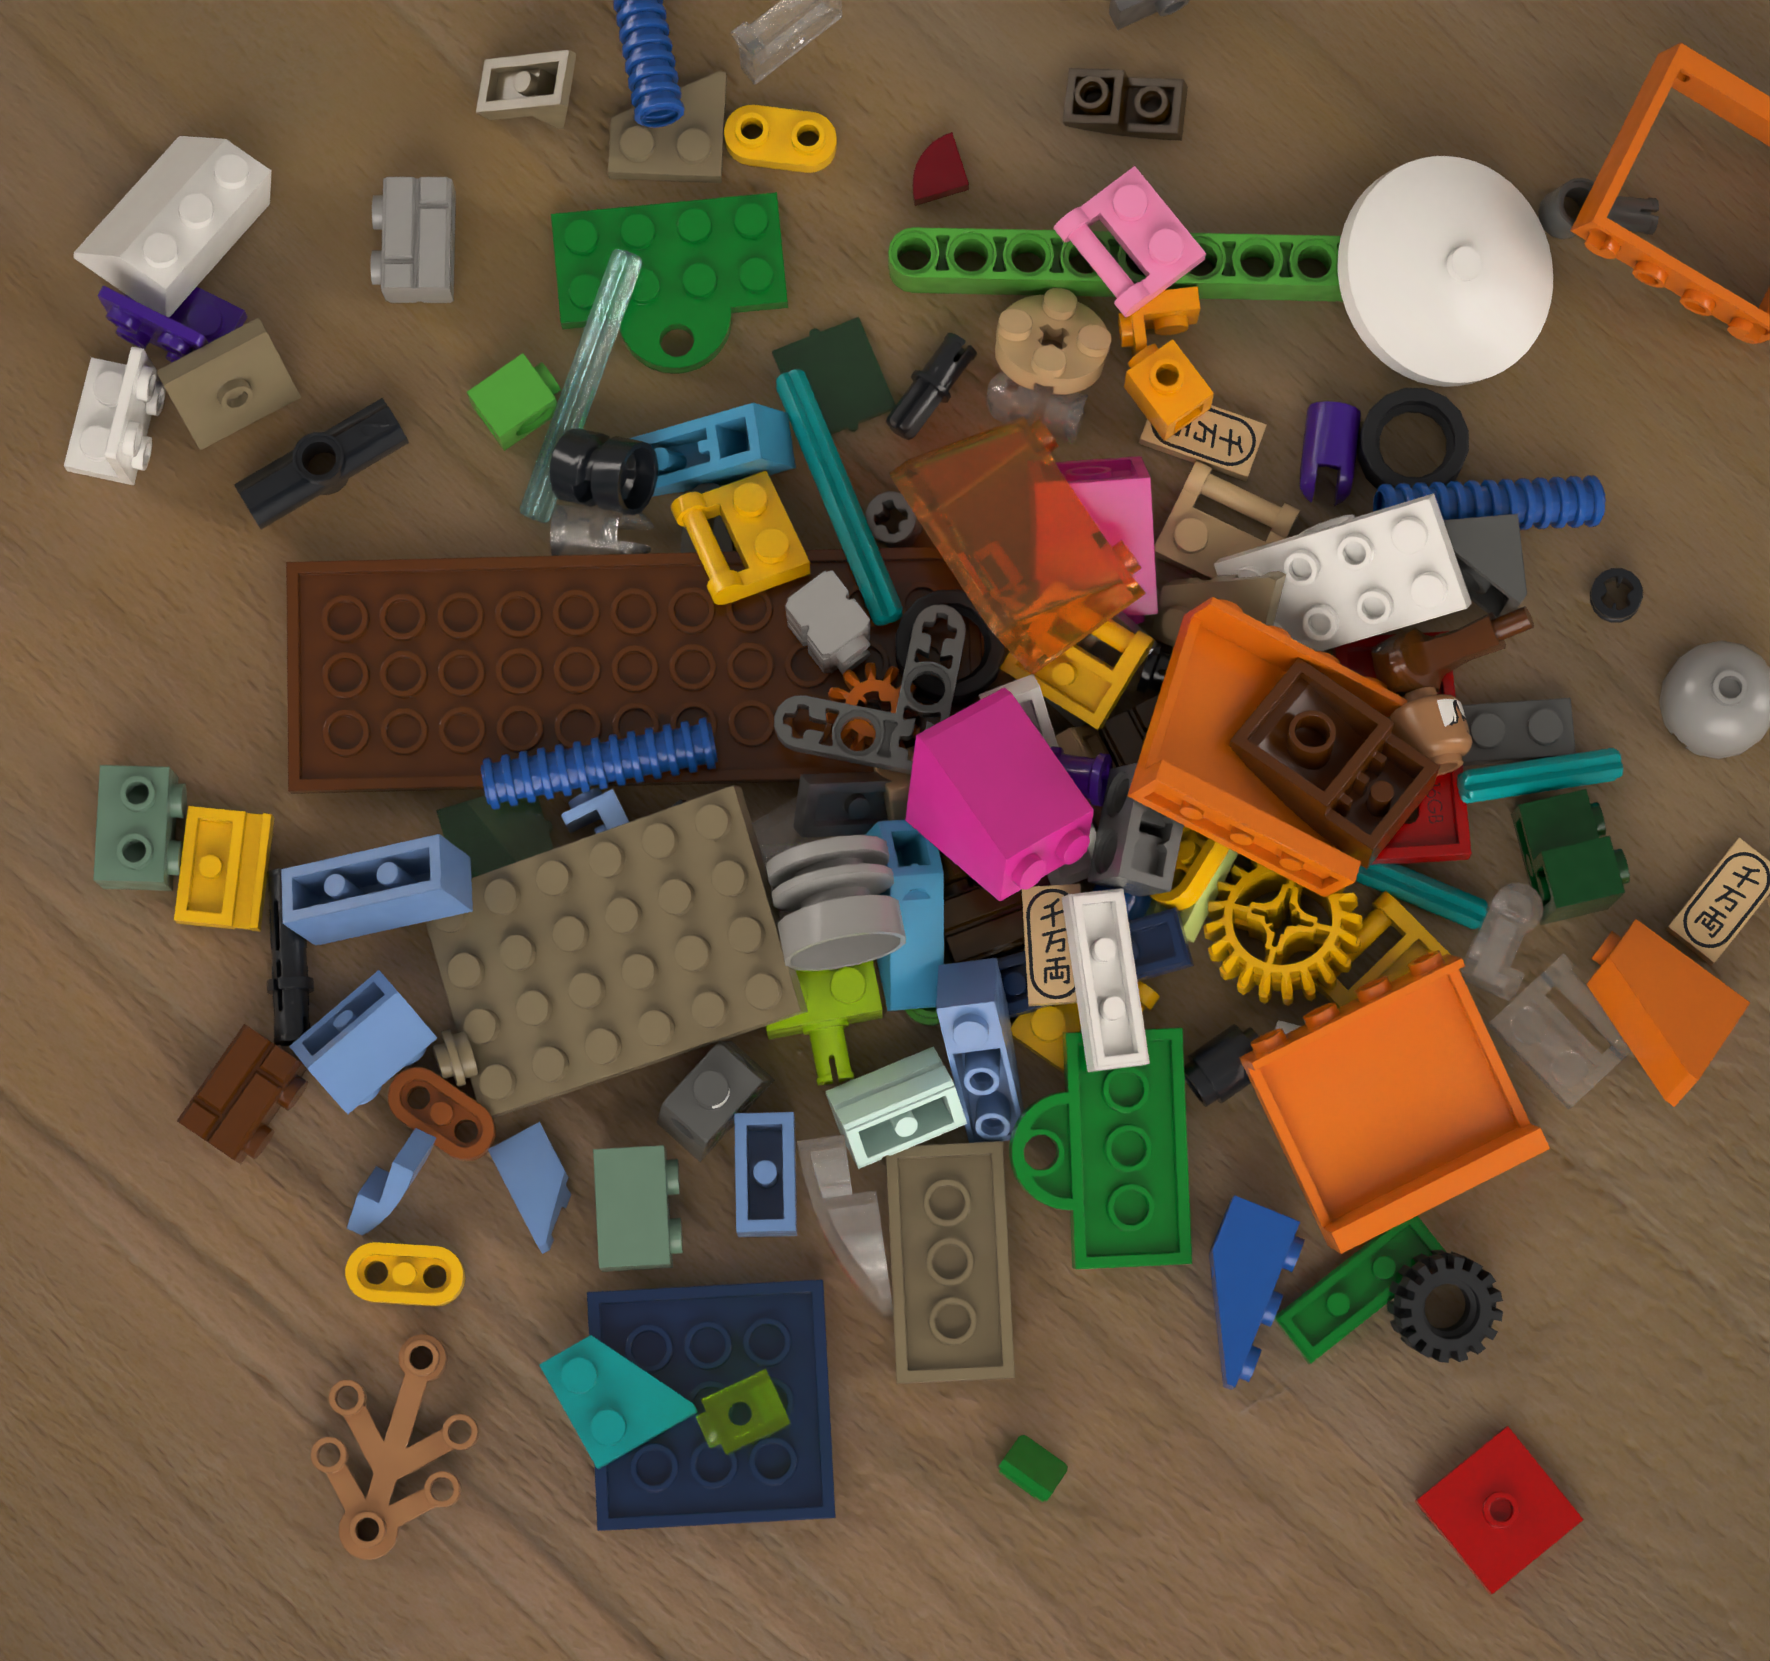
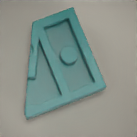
(612, 1399)

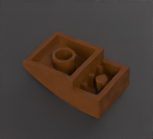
(1334, 762)

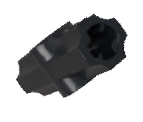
(354, 442)

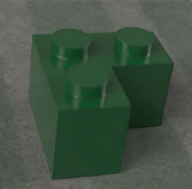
(1566, 857)

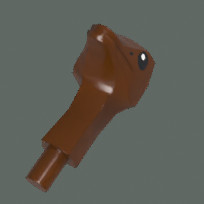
(1420, 660)

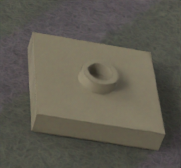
(229, 383)

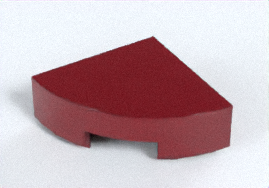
(939, 172)

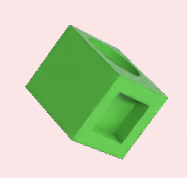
(515, 400)

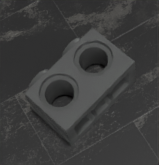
(1133, 842)

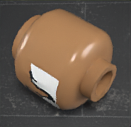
(1434, 727)

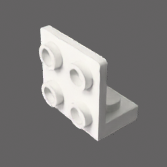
(114, 419)

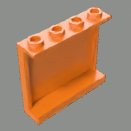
(1192, 775)
(1391, 1101)

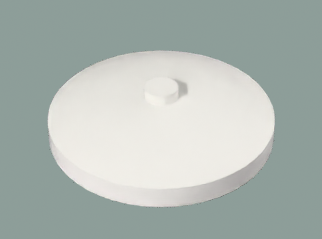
(1445, 271)

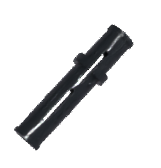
(289, 971)

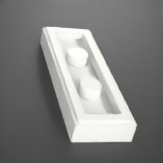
(1105, 980)

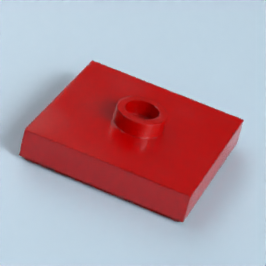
(1499, 1510)

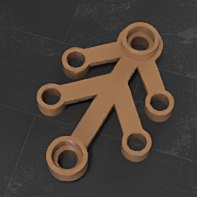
(391, 1456)

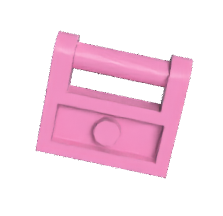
(1145, 232)

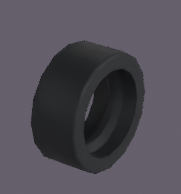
(1413, 401)
(966, 687)

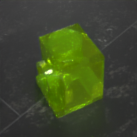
(766, 1419)

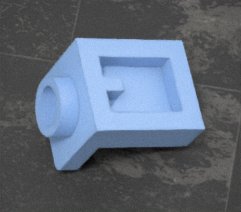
(594, 806)

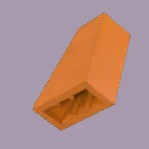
(1663, 1007)

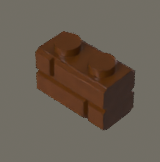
(244, 1095)

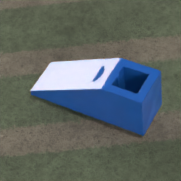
(1244, 1269)

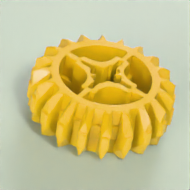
(1303, 935)

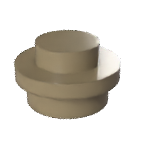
(455, 1057)

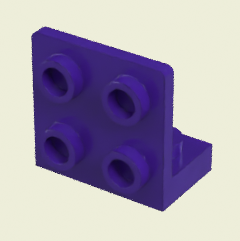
(191, 326)

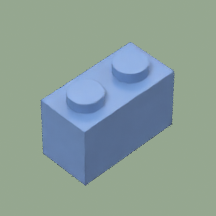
(363, 1042)
(765, 1174)

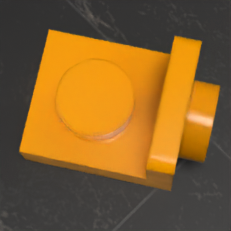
(1166, 314)

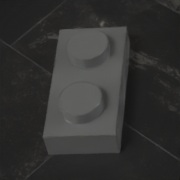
(1519, 731)

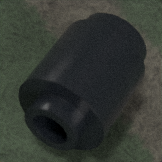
(1216, 1068)

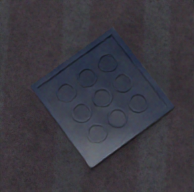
(697, 1346)

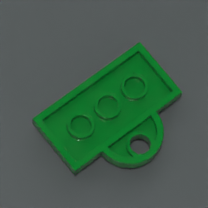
(694, 273)
(1116, 1156)

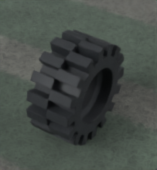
(1477, 1317)

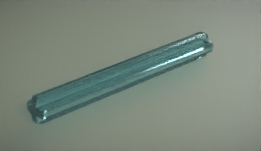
(583, 375)

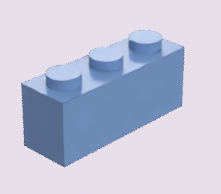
(377, 890)

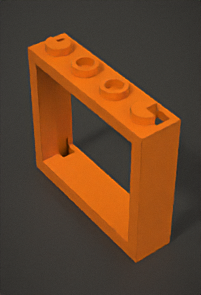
(1731, 100)

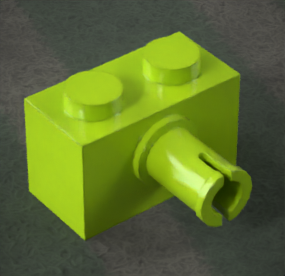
(832, 1002)

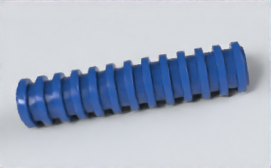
(649, 62)
(1535, 502)
(599, 763)

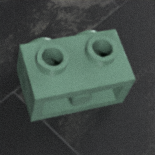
(138, 827)
(635, 1208)

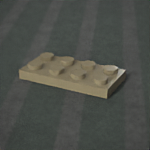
(950, 1263)

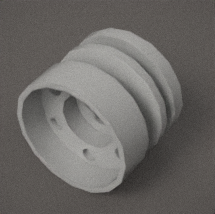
(835, 903)

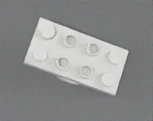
(1360, 574)

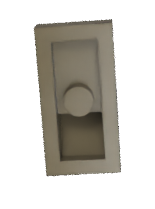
(527, 87)

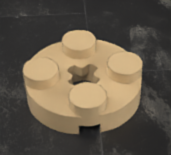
(1056, 318)

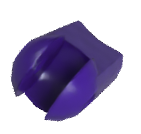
(1332, 442)

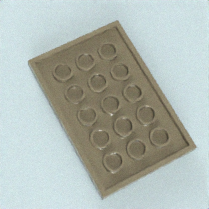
(616, 953)

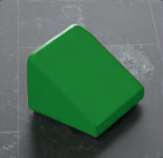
(1032, 1468)

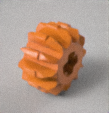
(867, 691)

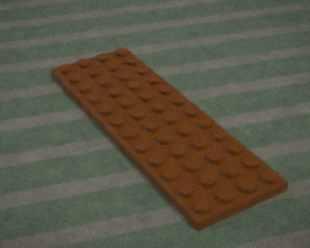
(440, 662)

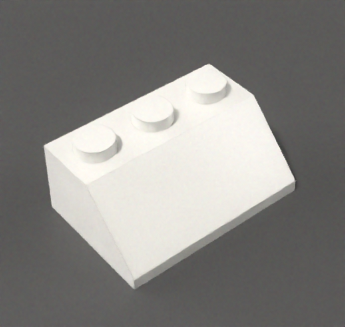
(178, 221)

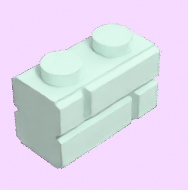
(896, 1107)

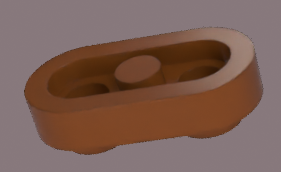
(443, 1114)

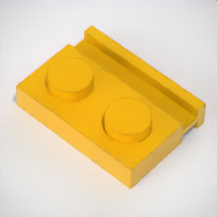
(224, 868)

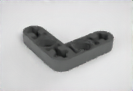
(888, 726)

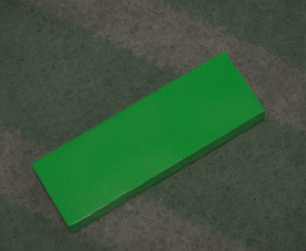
(1353, 1289)

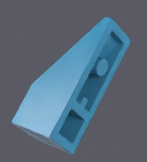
(721, 448)

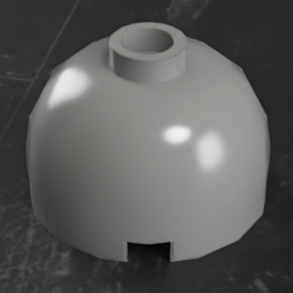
(1717, 699)

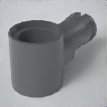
(1628, 212)

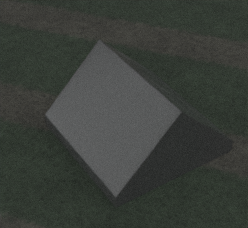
(1490, 560)

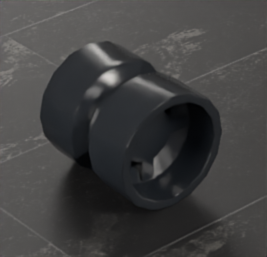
(603, 471)

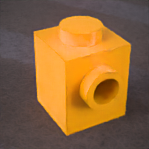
(1167, 388)

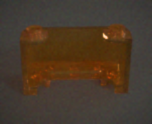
(1019, 539)

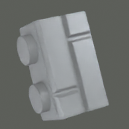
(416, 239)
(829, 624)

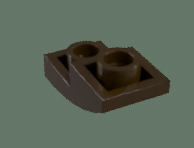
(1123, 105)

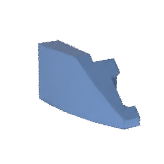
(534, 1180)
(385, 1189)

